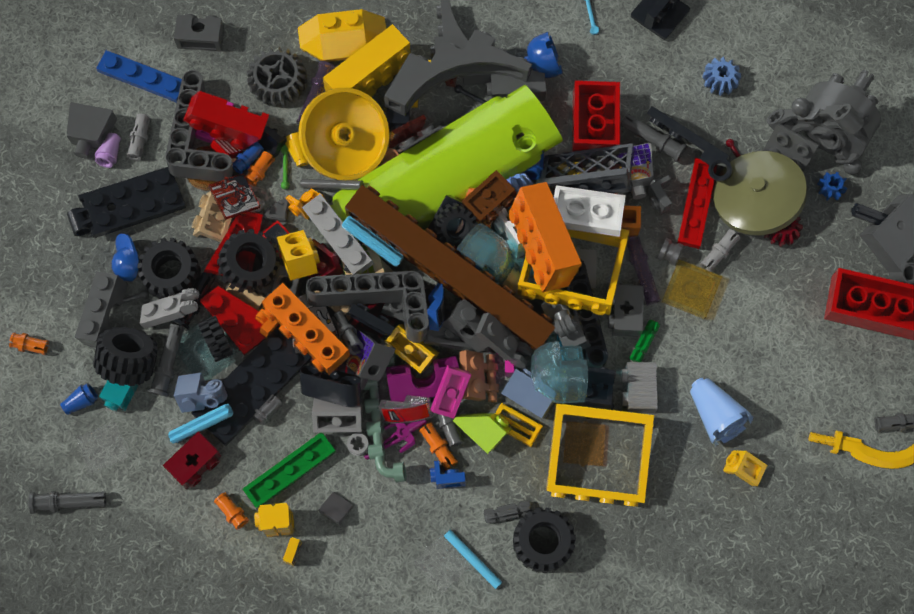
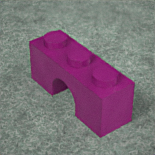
(403, 383)

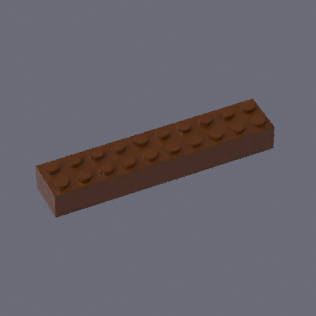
(448, 268)

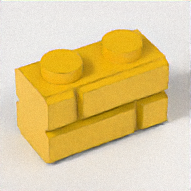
(415, 354)
(275, 519)

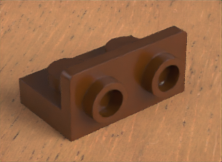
(490, 198)

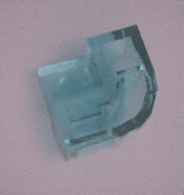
(488, 252)
(560, 372)

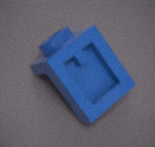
(450, 479)

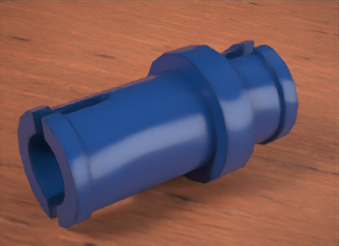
(245, 160)

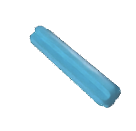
(372, 241)
(200, 423)

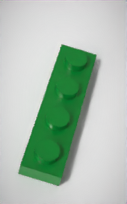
(289, 470)

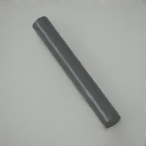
(331, 184)

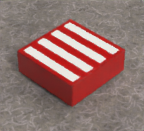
(224, 147)

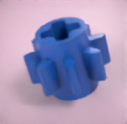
(832, 186)

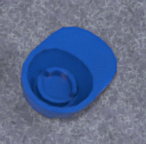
(125, 259)

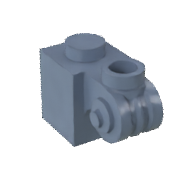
(194, 393)

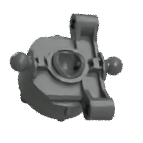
(835, 118)

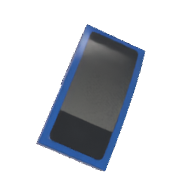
(437, 307)

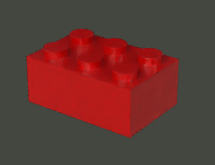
(595, 115)

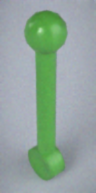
(285, 184)

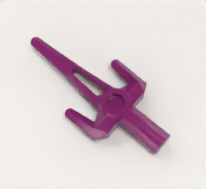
(403, 433)

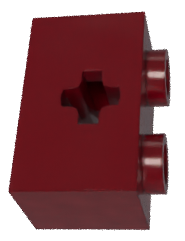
(181, 467)

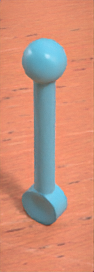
(594, 29)

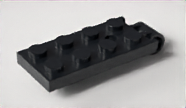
(135, 202)

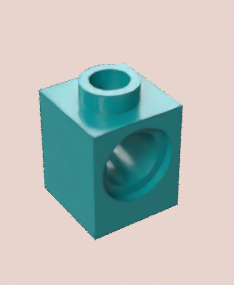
(117, 396)

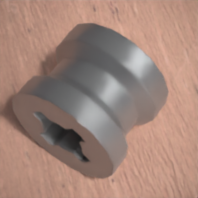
(670, 251)

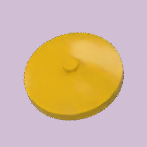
(343, 134)

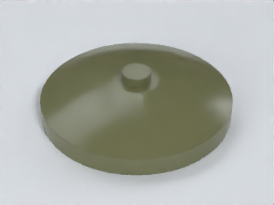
(761, 194)

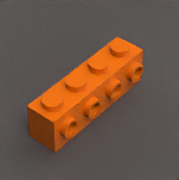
(305, 329)

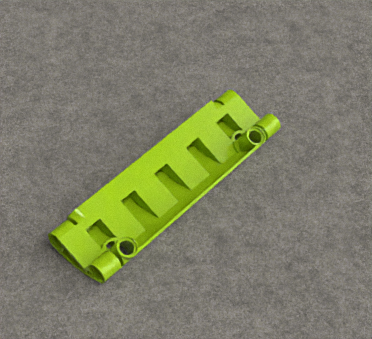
(462, 156)

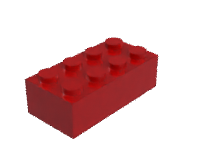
(871, 303)

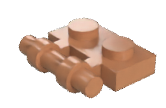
(476, 388)

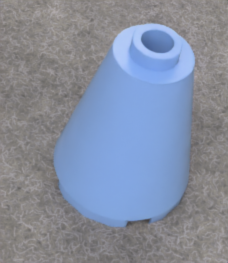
(719, 411)

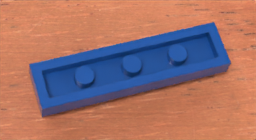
(140, 75)

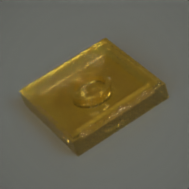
(691, 289)

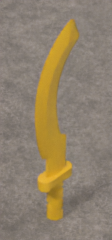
(864, 453)

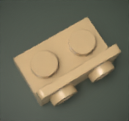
(210, 220)

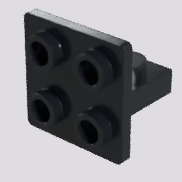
(660, 15)
(599, 388)

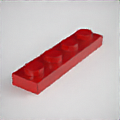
(696, 205)

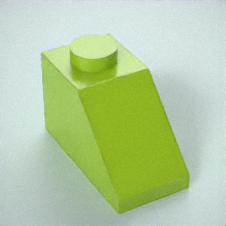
(484, 429)

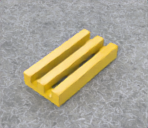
(512, 433)

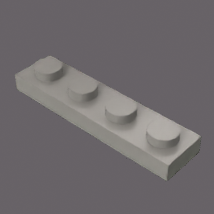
(340, 240)

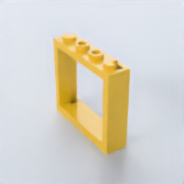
(575, 300)
(585, 493)

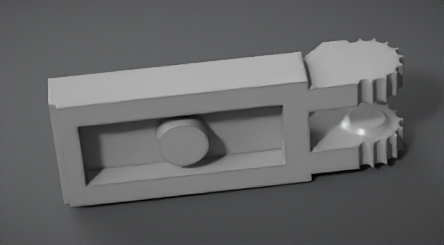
(169, 308)

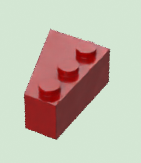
(225, 121)

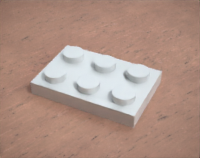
(590, 210)

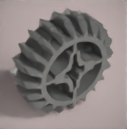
(279, 62)

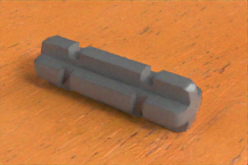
(506, 512)

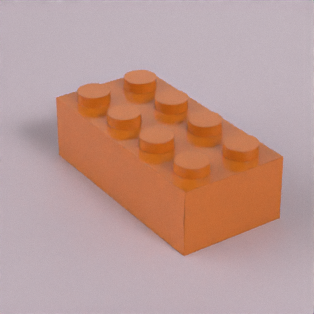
(544, 237)

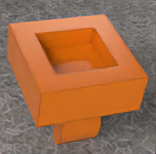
(267, 326)

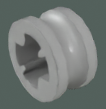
(355, 436)

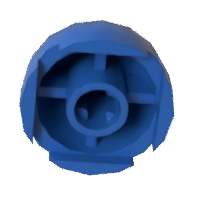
(544, 56)

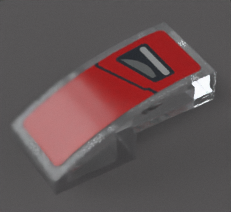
(411, 410)

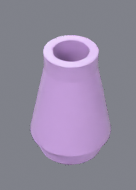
(108, 151)

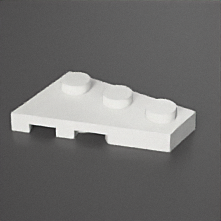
(509, 231)

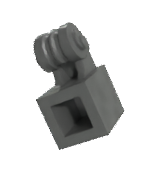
(570, 330)

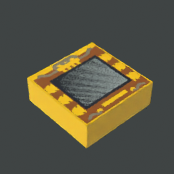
(292, 551)

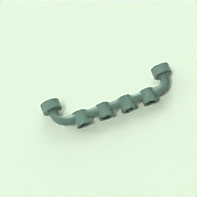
(375, 429)

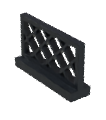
(607, 180)

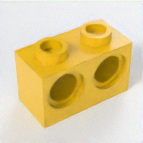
(298, 254)

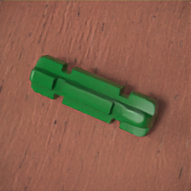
(644, 341)

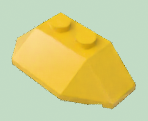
(339, 34)

